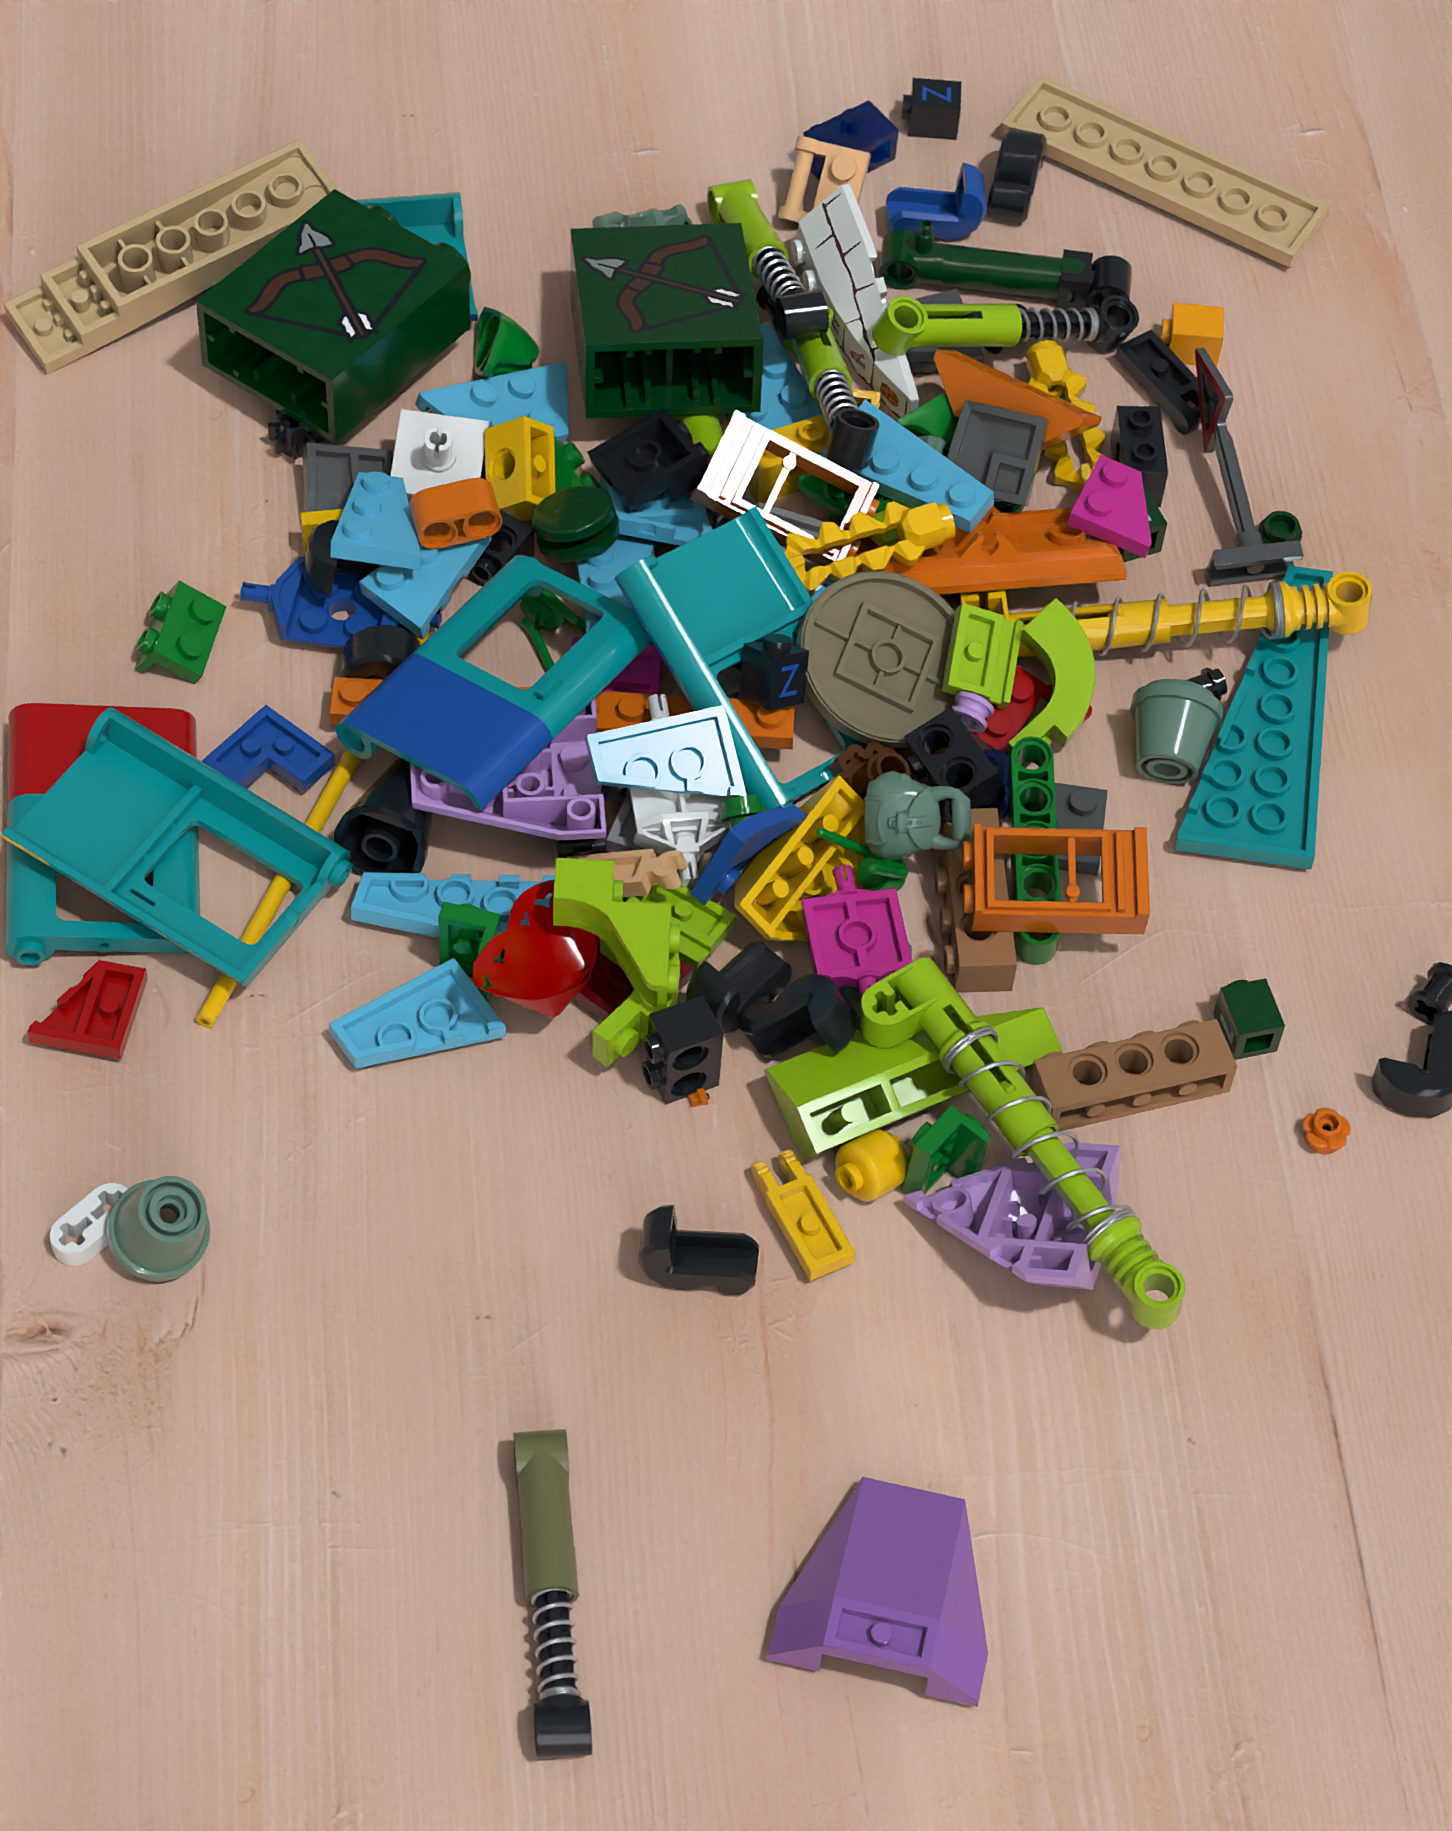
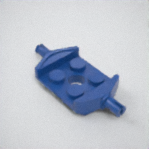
(306, 615)

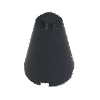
(384, 828)

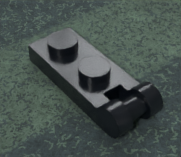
(1163, 378)

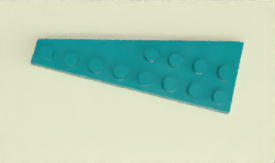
(1265, 766)

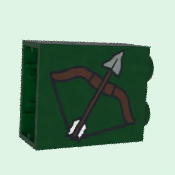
(335, 314)
(665, 320)

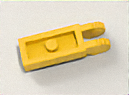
(804, 1217)

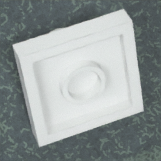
(437, 449)

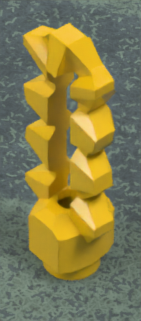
(1051, 373)
(916, 529)

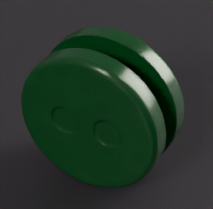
(575, 524)

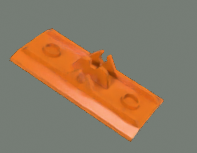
(1013, 553)

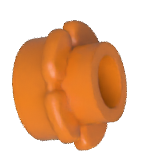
(1322, 1140)

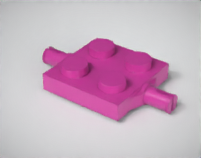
(855, 933)

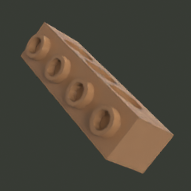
(982, 963)
(1159, 1083)

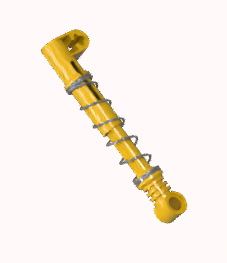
(1340, 603)

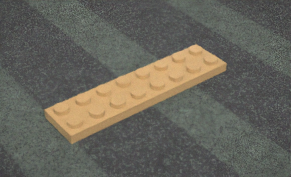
(1168, 171)

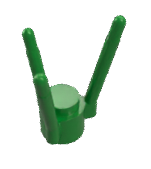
(546, 613)
(873, 871)

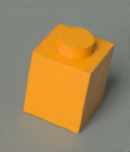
(1193, 328)

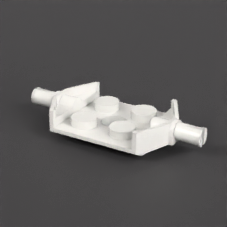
(676, 819)

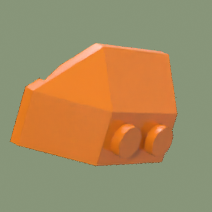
(977, 382)

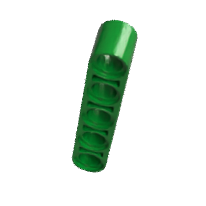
(1033, 870)

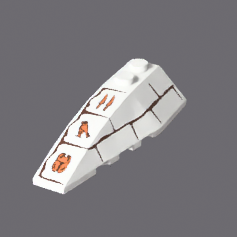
(837, 260)

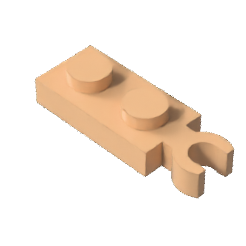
(643, 869)

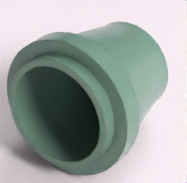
(1173, 728)
(147, 1243)

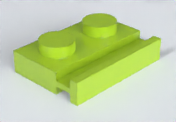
(982, 654)
(700, 925)

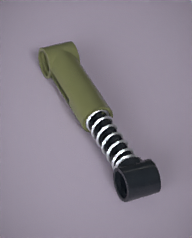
(551, 1587)

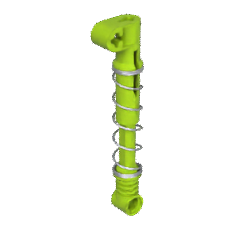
(973, 1053)

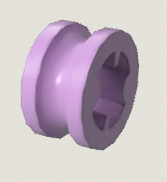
(973, 710)

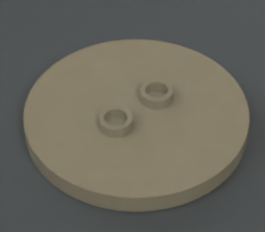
(877, 655)

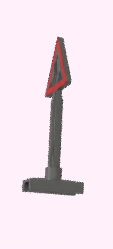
(1250, 558)

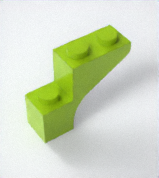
(634, 931)

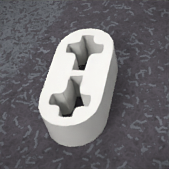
(86, 1220)

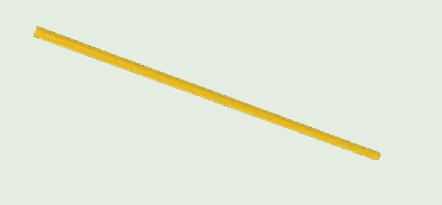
(280, 886)

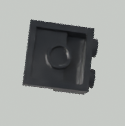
(651, 459)

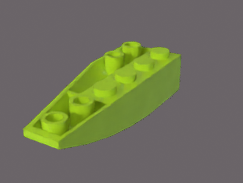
(869, 1087)

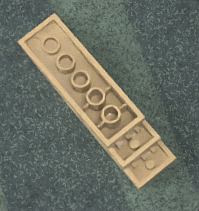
(165, 256)

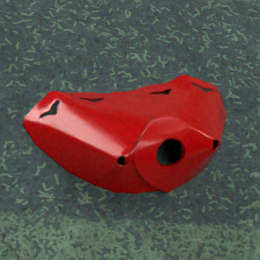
(540, 959)

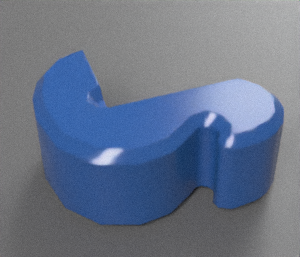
(951, 213)

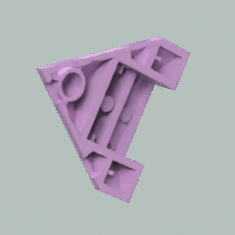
(1016, 1225)

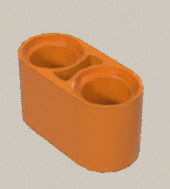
(455, 513)

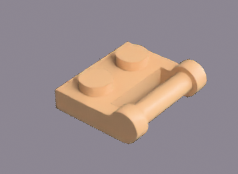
(840, 167)

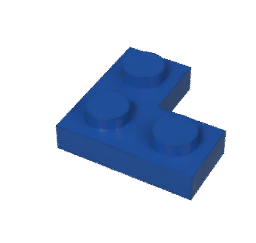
(271, 743)

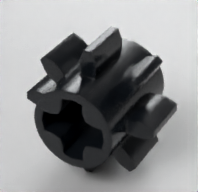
(291, 435)

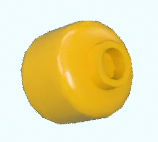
(871, 1165)

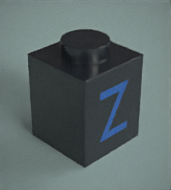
(933, 108)
(773, 672)

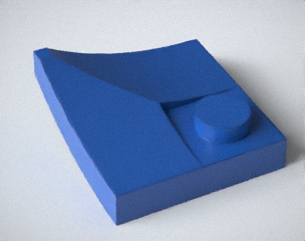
(740, 847)

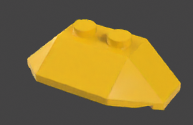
(801, 864)

